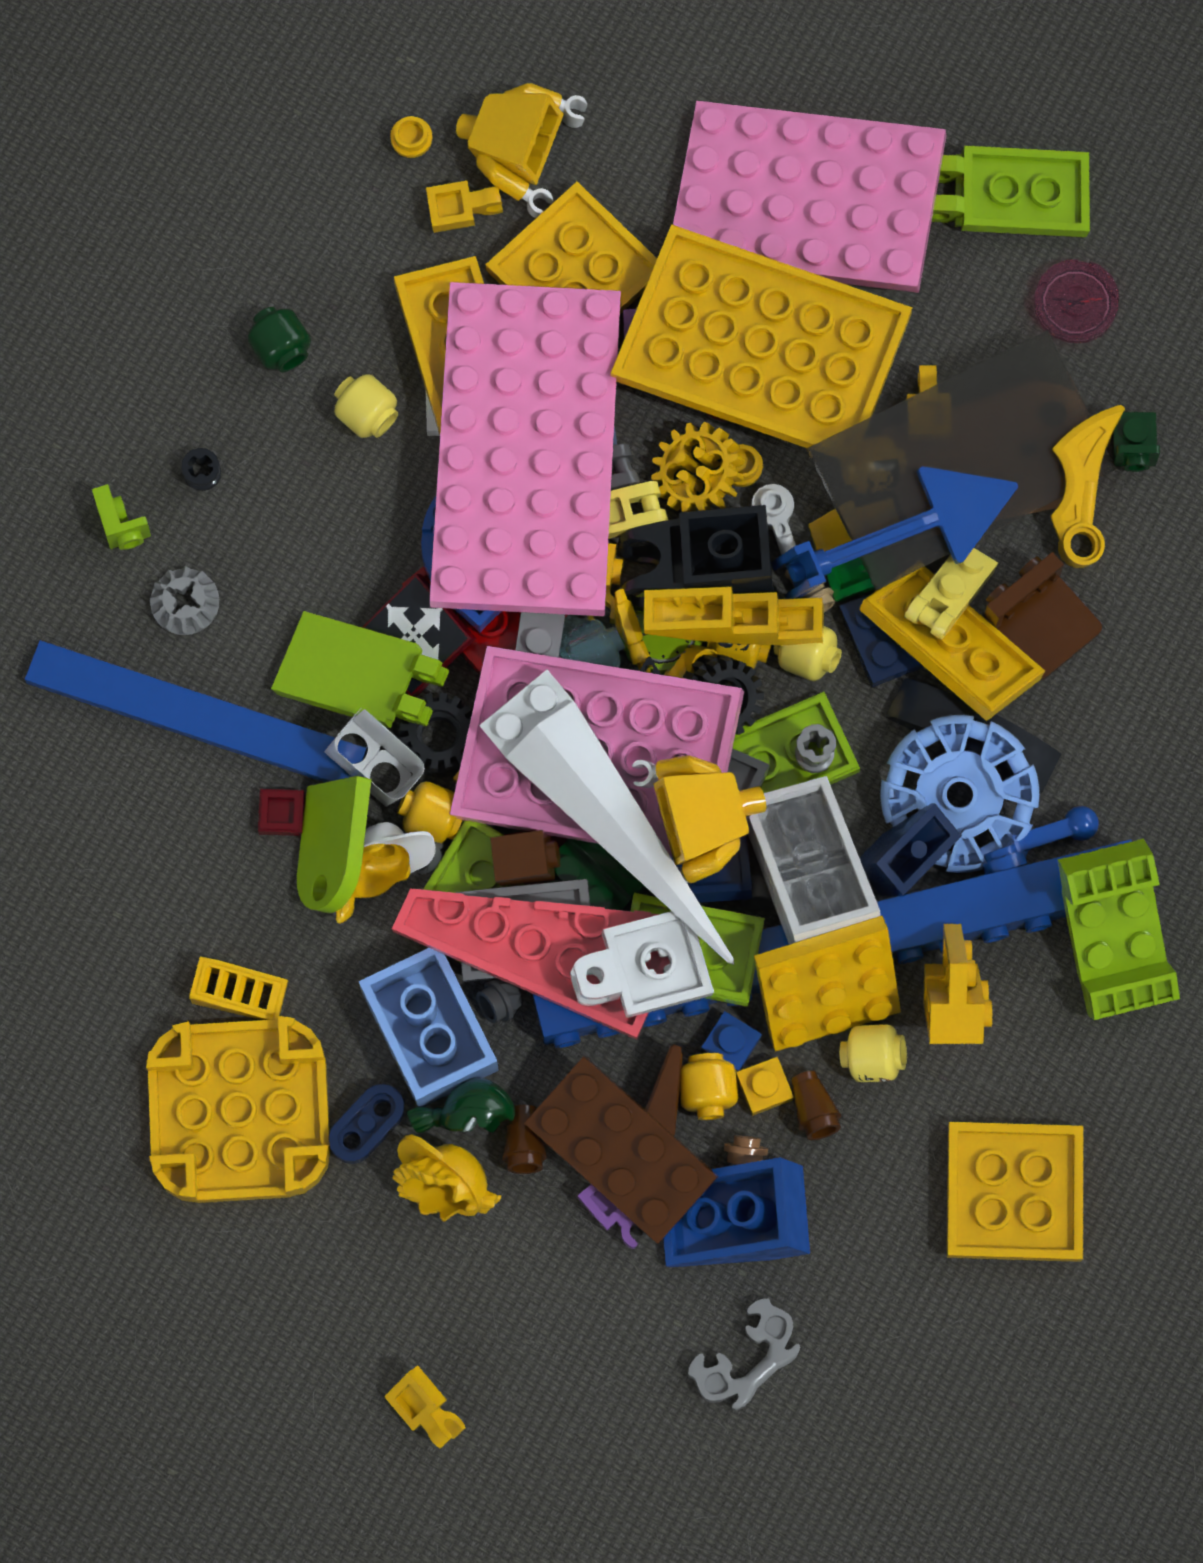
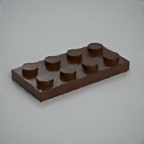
(621, 1149)

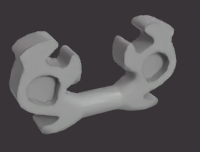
(775, 1329)

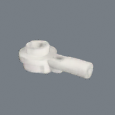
(779, 510)

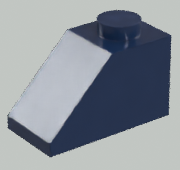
(908, 851)

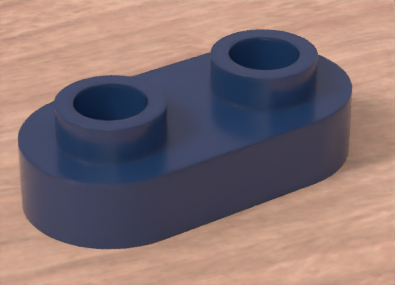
(363, 1122)

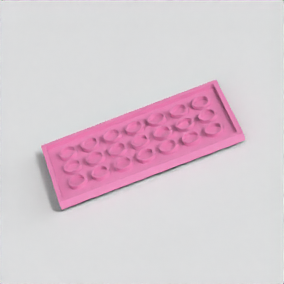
(525, 450)

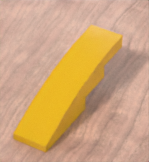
(733, 618)

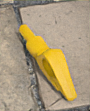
(630, 630)

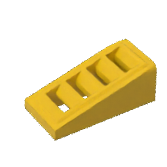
(225, 970)

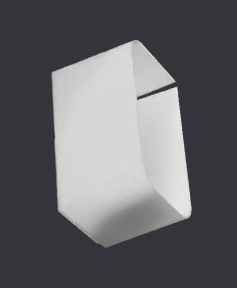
(375, 736)

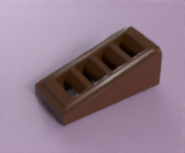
(665, 1095)

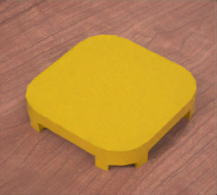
(238, 1110)

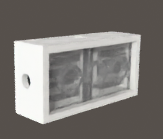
(810, 861)

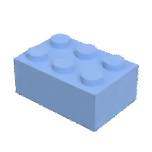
(428, 1025)

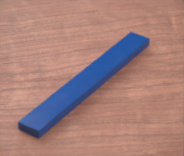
(188, 713)

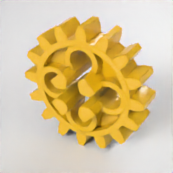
(677, 455)

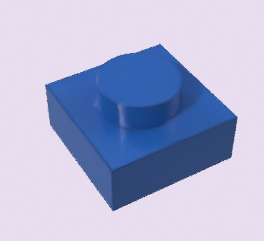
(732, 1040)

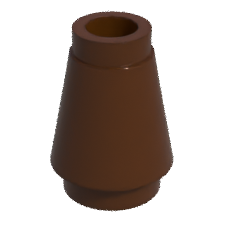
(814, 1107)
(523, 1148)

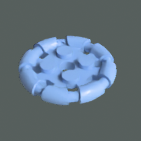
(966, 767)

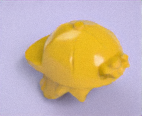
(442, 1179)

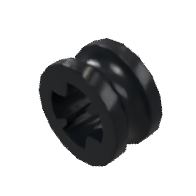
(201, 456)

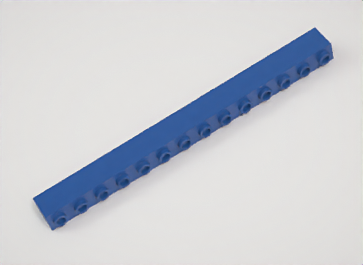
(983, 906)

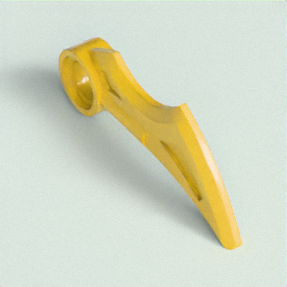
(1081, 460)

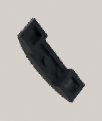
(919, 703)

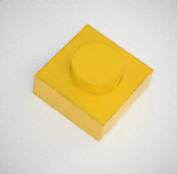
(764, 1086)

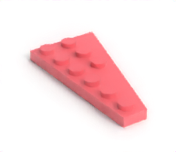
(522, 943)

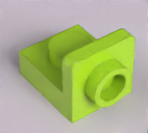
(112, 513)

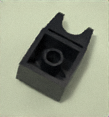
(702, 552)

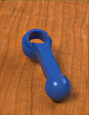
(1079, 824)

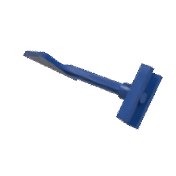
(960, 507)

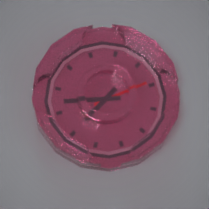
(1076, 301)

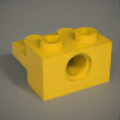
(954, 994)

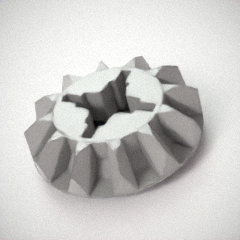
(188, 619)

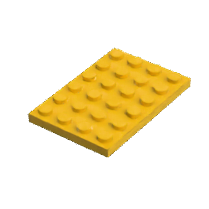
(759, 341)

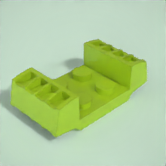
(1117, 929)

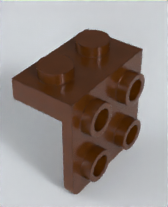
(1042, 614)

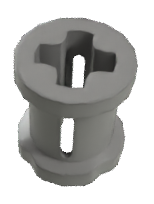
(824, 739)

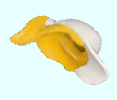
(388, 859)

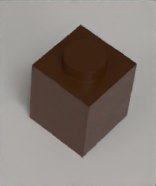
(524, 858)

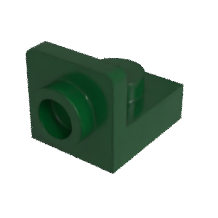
(1135, 441)

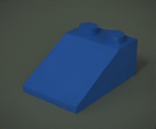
(744, 1217)

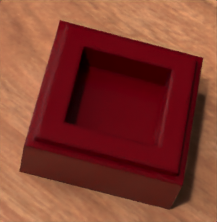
(281, 812)

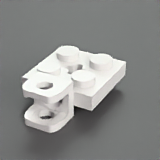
(625, 973)

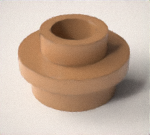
(745, 1150)

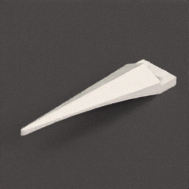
(560, 754)

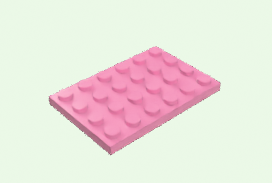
(814, 191)
(630, 714)

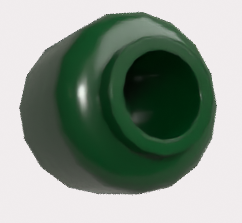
(279, 339)

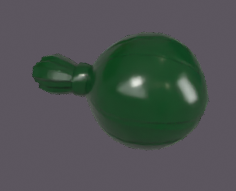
(468, 1104)

